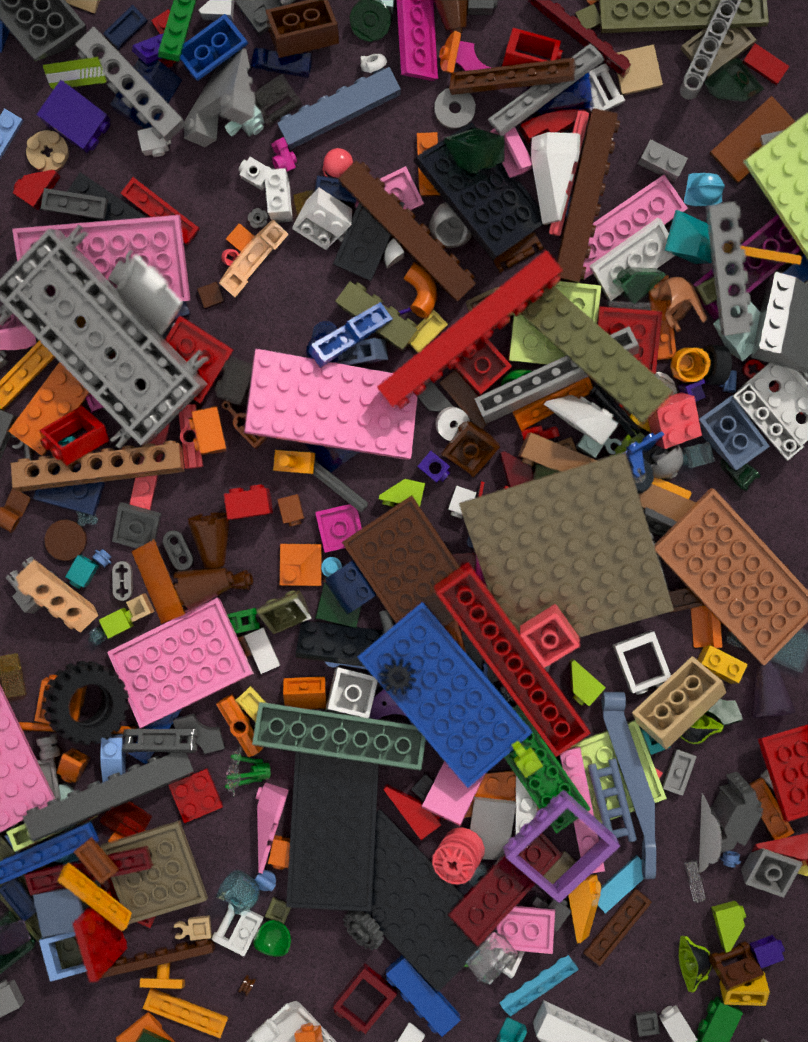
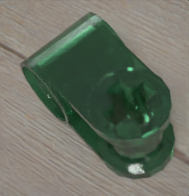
(743, 476)

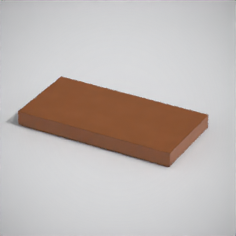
(746, 137)

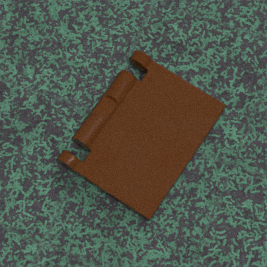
(518, 252)

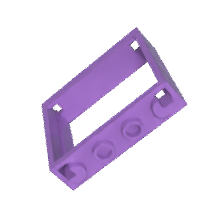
(583, 867)

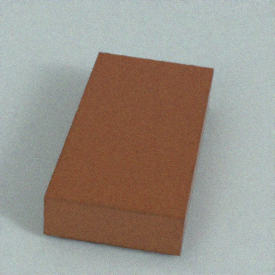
(96, 860)

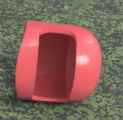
(336, 162)

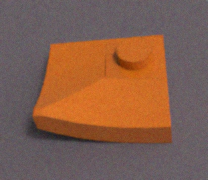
(301, 564)

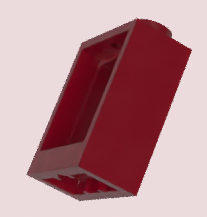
(377, 982)

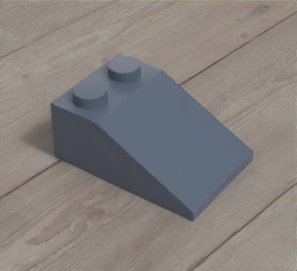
(732, 433)

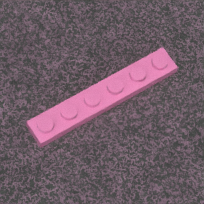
(574, 767)

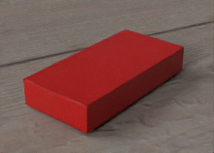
(765, 64)

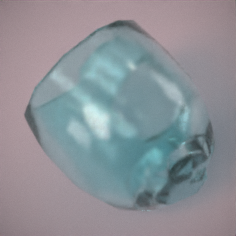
(239, 891)

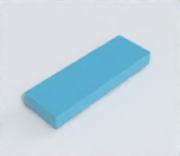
(620, 884)

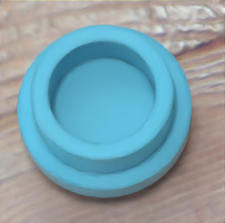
(330, 566)

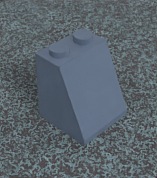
(58, 910)

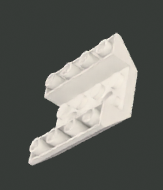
(777, 411)

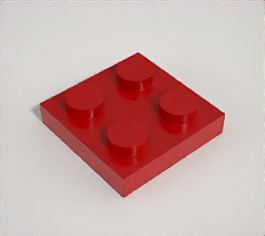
(195, 795)

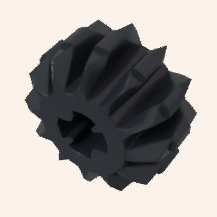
(404, 672)

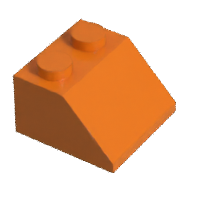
(208, 431)

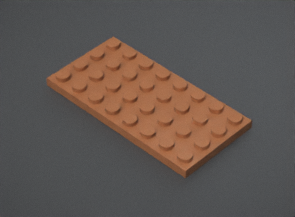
(735, 576)

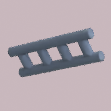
(618, 790)

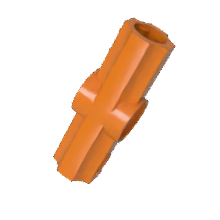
(232, 713)

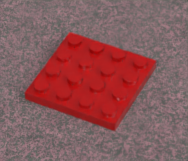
(788, 770)

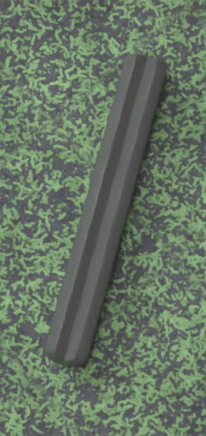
(339, 487)

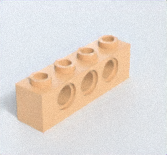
(37, 575)

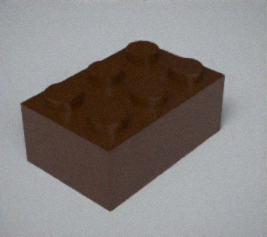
(302, 27)

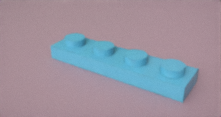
(538, 986)

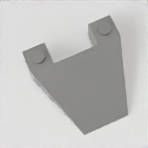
(225, 93)

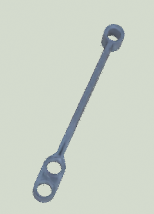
(613, 715)

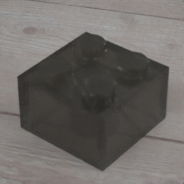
(235, 382)

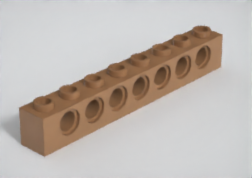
(173, 463)

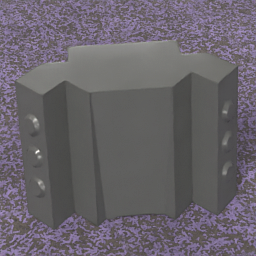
(736, 811)

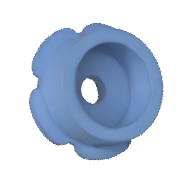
(102, 558)
(730, 860)

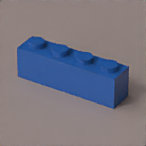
(423, 996)

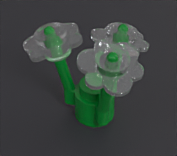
(259, 771)

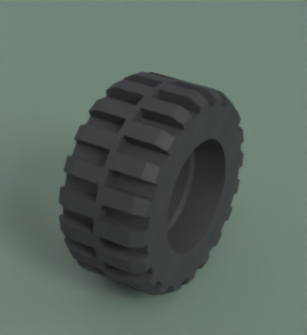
(105, 719)

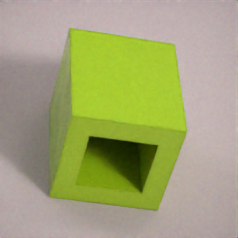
(116, 622)

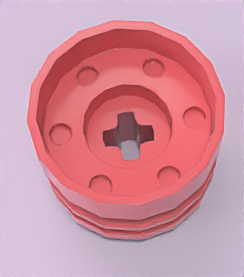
(458, 855)

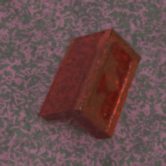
(126, 819)

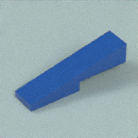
(350, 334)

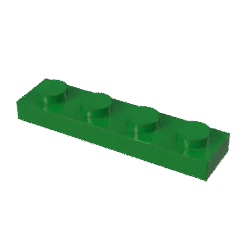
(176, 29)

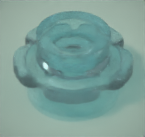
(97, 636)

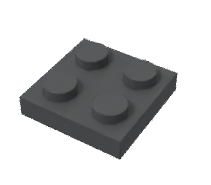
(135, 525)

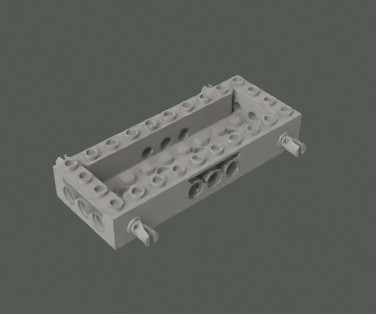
(109, 323)

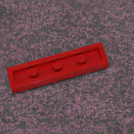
(155, 207)

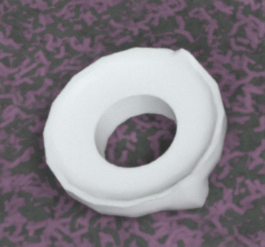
(368, 66)

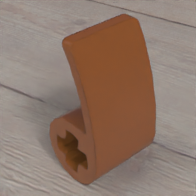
(13, 510)

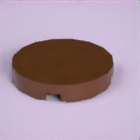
(65, 540)

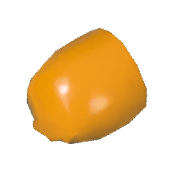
(688, 364)

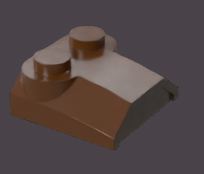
(471, 448)

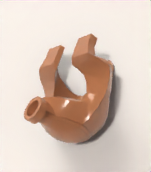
(683, 297)

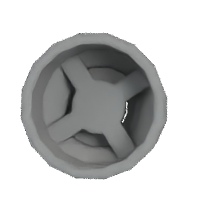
(48, 747)

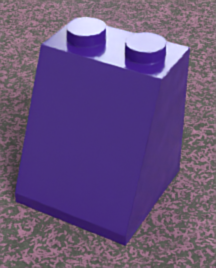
(74, 117)

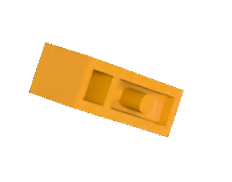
(583, 906)

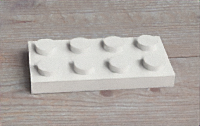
(640, 250)

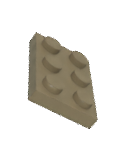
(734, 43)

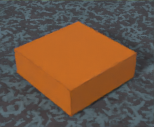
(240, 237)

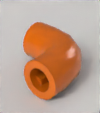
(425, 288)

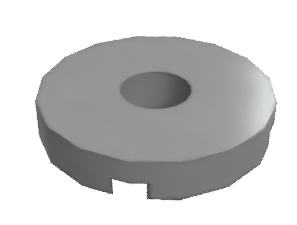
(452, 120)

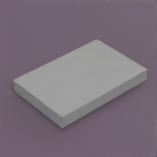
(493, 824)

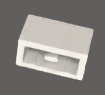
(323, 219)

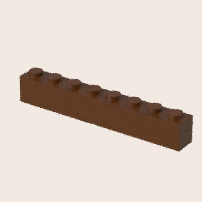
(585, 194)
(406, 230)

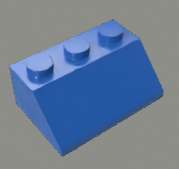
(211, 47)

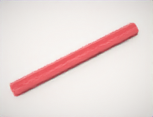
(580, 128)

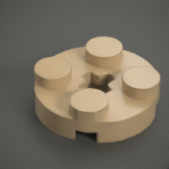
(37, 145)

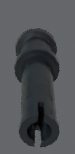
(610, 404)

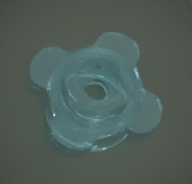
(86, 520)

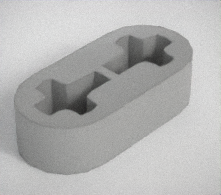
(128, 580)

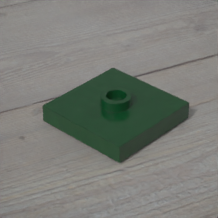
(331, 610)

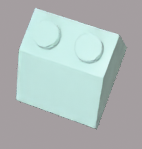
(741, 344)

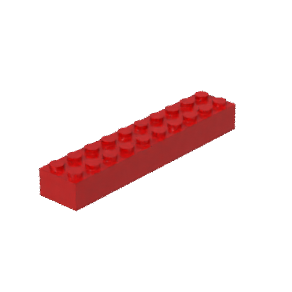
(470, 330)
(511, 659)

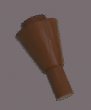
(243, 580)

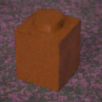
(291, 510)

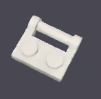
(600, 99)
(243, 932)

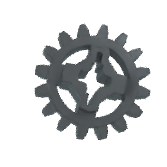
(363, 929)

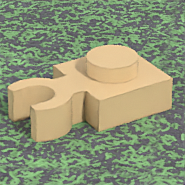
(197, 928)

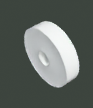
(444, 419)

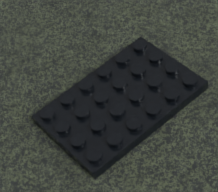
(487, 202)

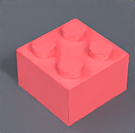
(676, 419)
(549, 635)

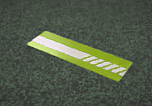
(75, 72)

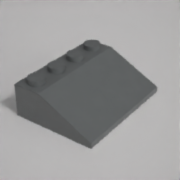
(42, 25)
(783, 323)

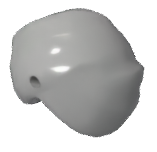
(448, 227)

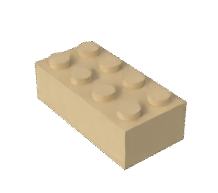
(679, 702)

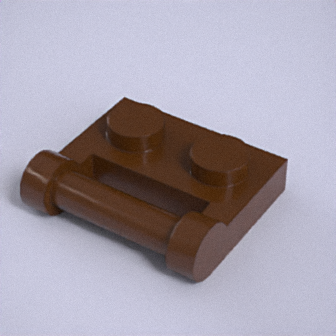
(740, 972)

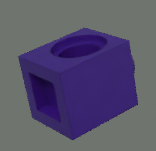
(431, 458)
(767, 951)

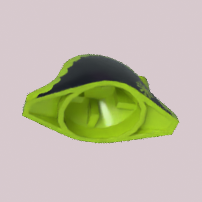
(701, 730)
(693, 963)

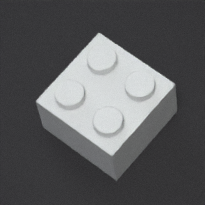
(351, 693)

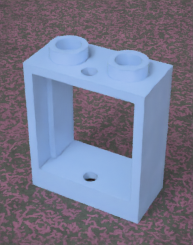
(52, 959)

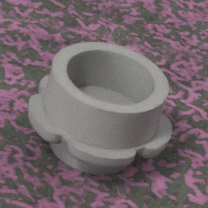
(258, 223)

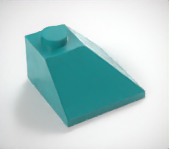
(689, 239)

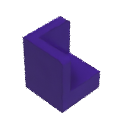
(693, 388)

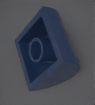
(350, 587)

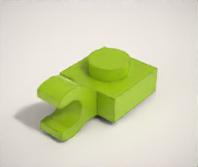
(526, 759)

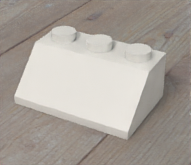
(584, 416)

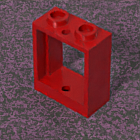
(533, 44)
(68, 424)

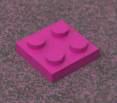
(337, 525)

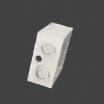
(278, 195)
(634, 642)

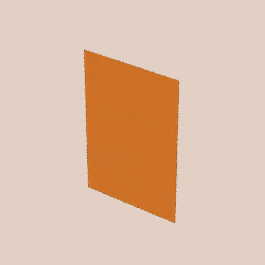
(158, 582)

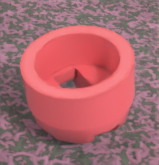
(231, 252)

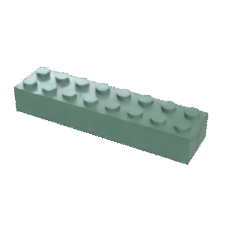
(339, 736)

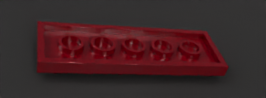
(501, 890)

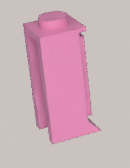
(516, 155)

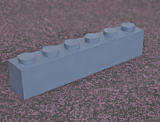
(339, 108)

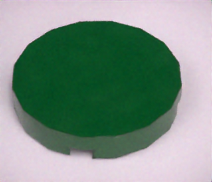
(370, 19)

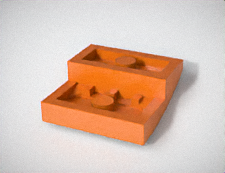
(147, 1022)

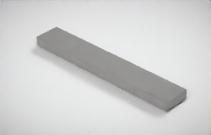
(541, 94)

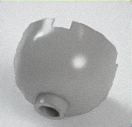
(665, 462)

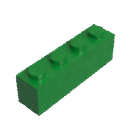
(719, 1022)

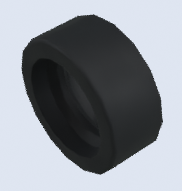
(720, 365)

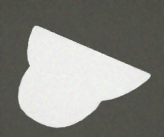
(709, 837)

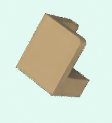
(140, 607)

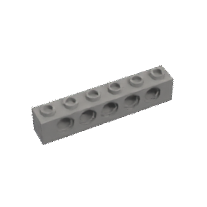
(170, 124)
(715, 215)

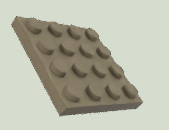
(169, 883)

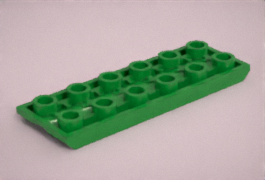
(547, 780)

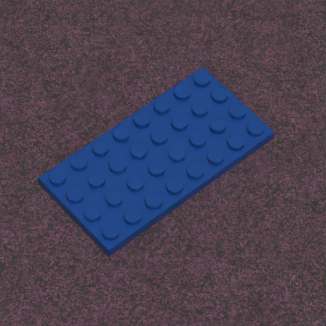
(451, 696)

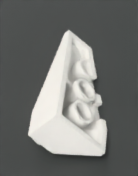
(552, 167)

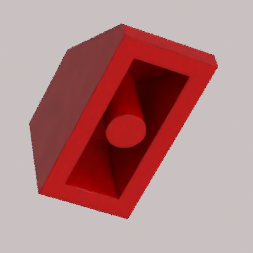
(31, 187)

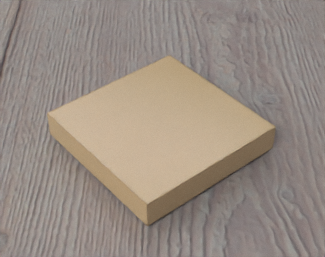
(643, 72)

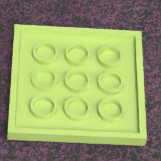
(532, 346)
(599, 750)

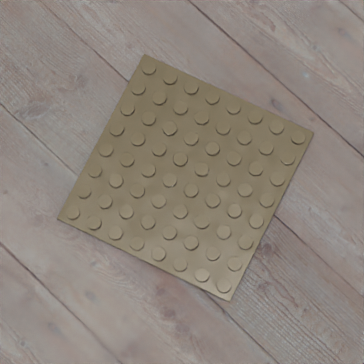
(570, 544)

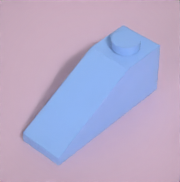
(112, 757)

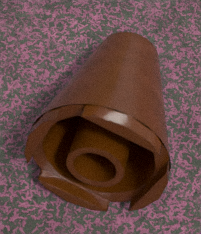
(453, 14)
(210, 537)
(201, 586)

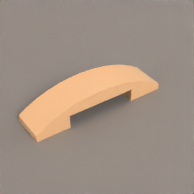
(251, 257)

